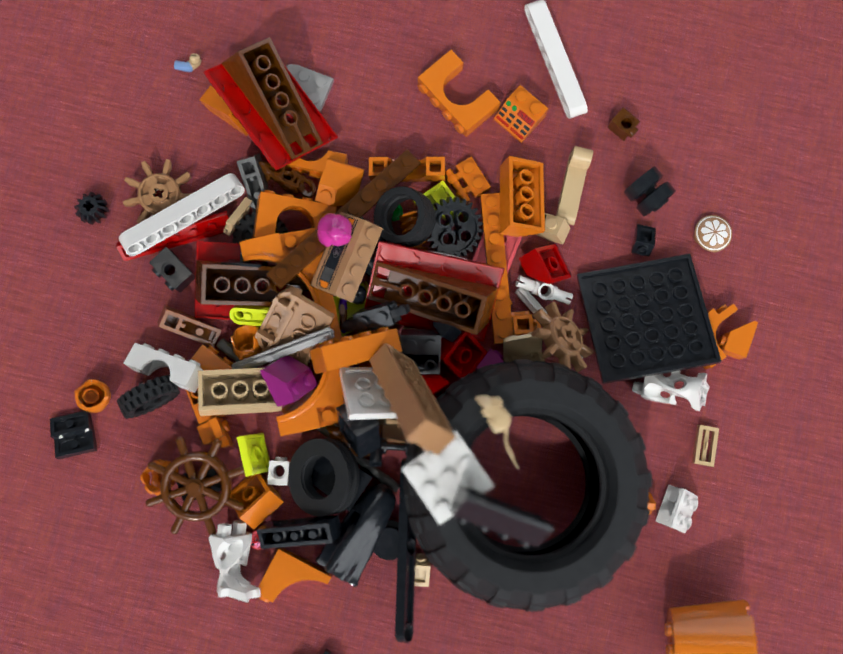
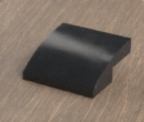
(73, 434)

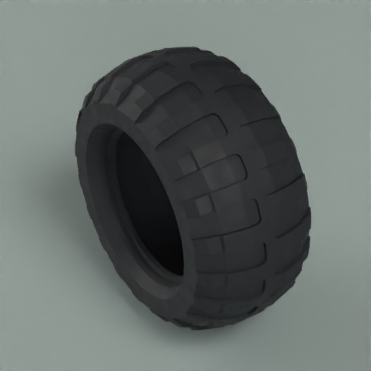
(612, 503)

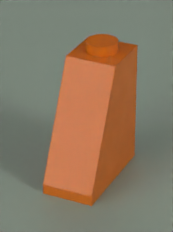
(217, 106)

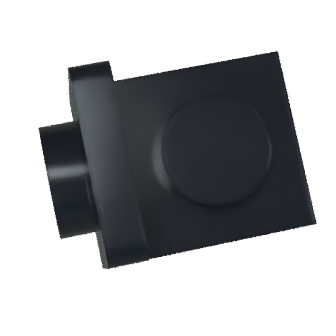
(644, 240)

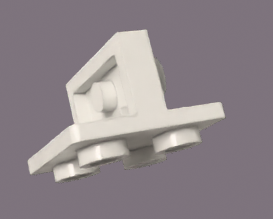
(677, 508)

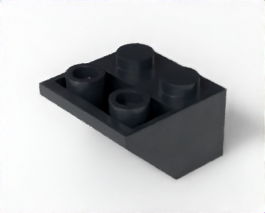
(423, 348)

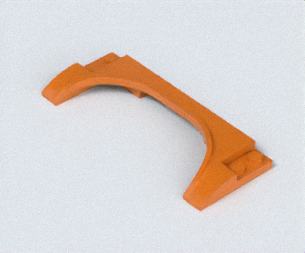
(321, 406)

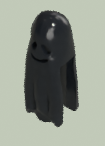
(361, 533)

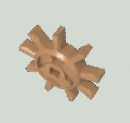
(152, 185)
(561, 337)

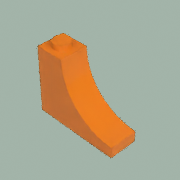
(288, 569)

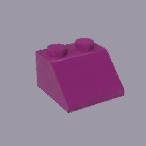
(288, 380)

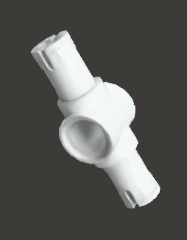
(552, 294)

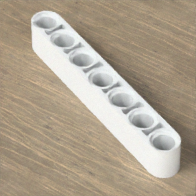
(556, 59)
(181, 214)

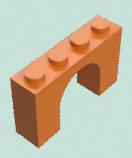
(464, 117)
(272, 205)

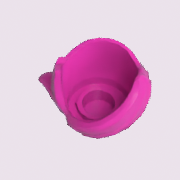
(334, 230)

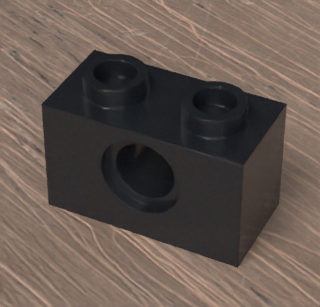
(163, 262)

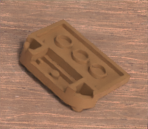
(292, 318)

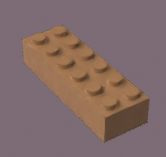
(411, 400)

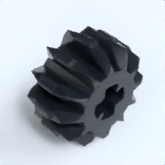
(96, 212)

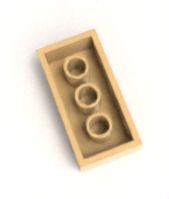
(234, 392)

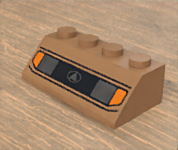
(344, 266)

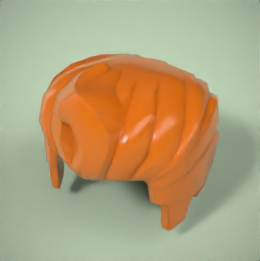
(244, 342)
(92, 396)

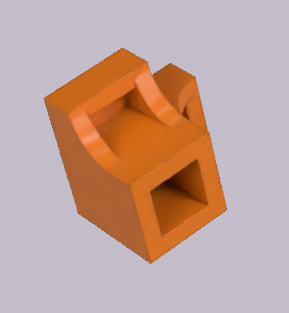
(523, 323)
(215, 429)

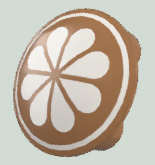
(713, 233)

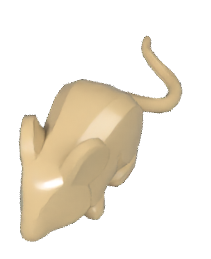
(498, 418)

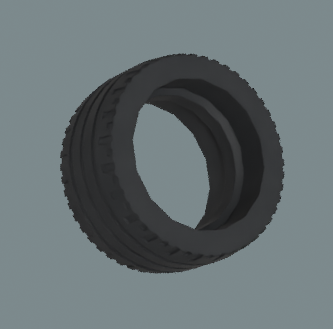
(384, 212)

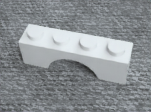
(147, 360)

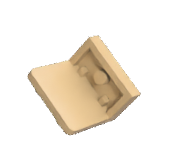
(522, 348)

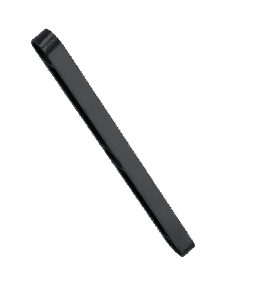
(405, 571)

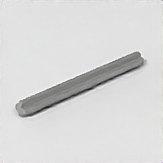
(285, 349)

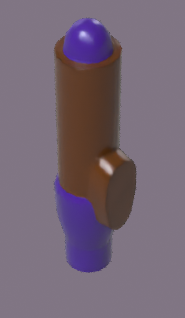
(342, 313)

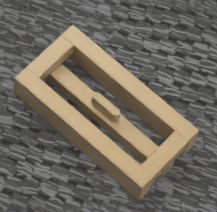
(239, 213)
(711, 460)

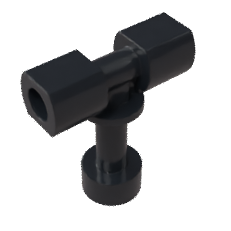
(375, 457)

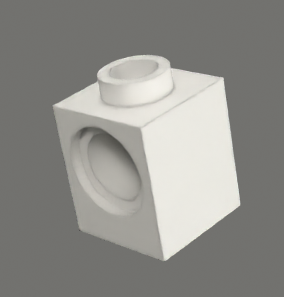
(273, 478)

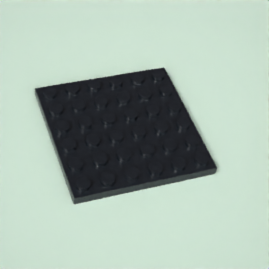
(647, 319)

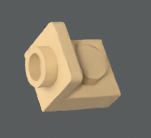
(422, 570)

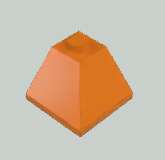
(338, 183)

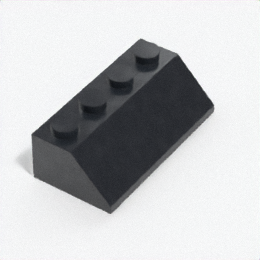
(500, 517)

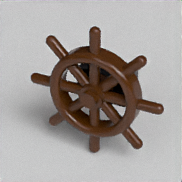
(195, 486)

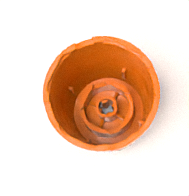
(711, 629)

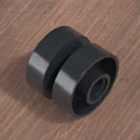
(645, 187)

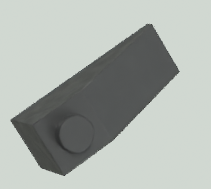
(252, 177)

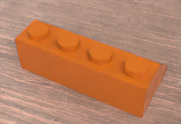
(521, 197)

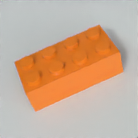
(352, 351)

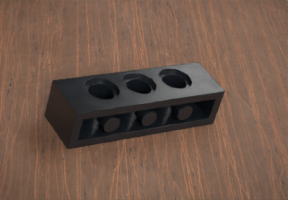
(300, 532)

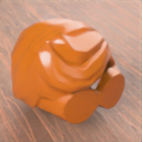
(154, 488)

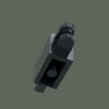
(375, 317)

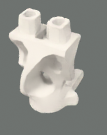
(694, 388)
(234, 550)

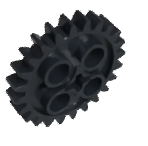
(469, 225)

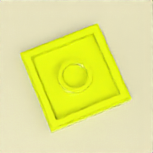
(254, 453)

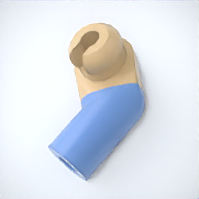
(190, 65)

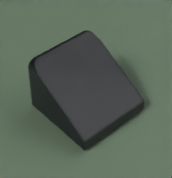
(447, 331)

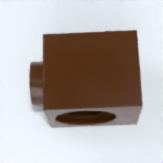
(626, 117)

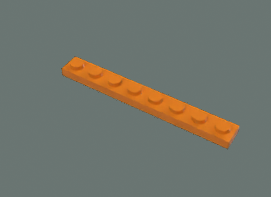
(496, 256)

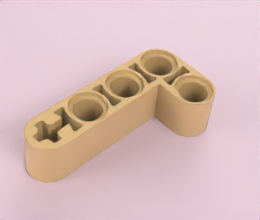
(573, 183)

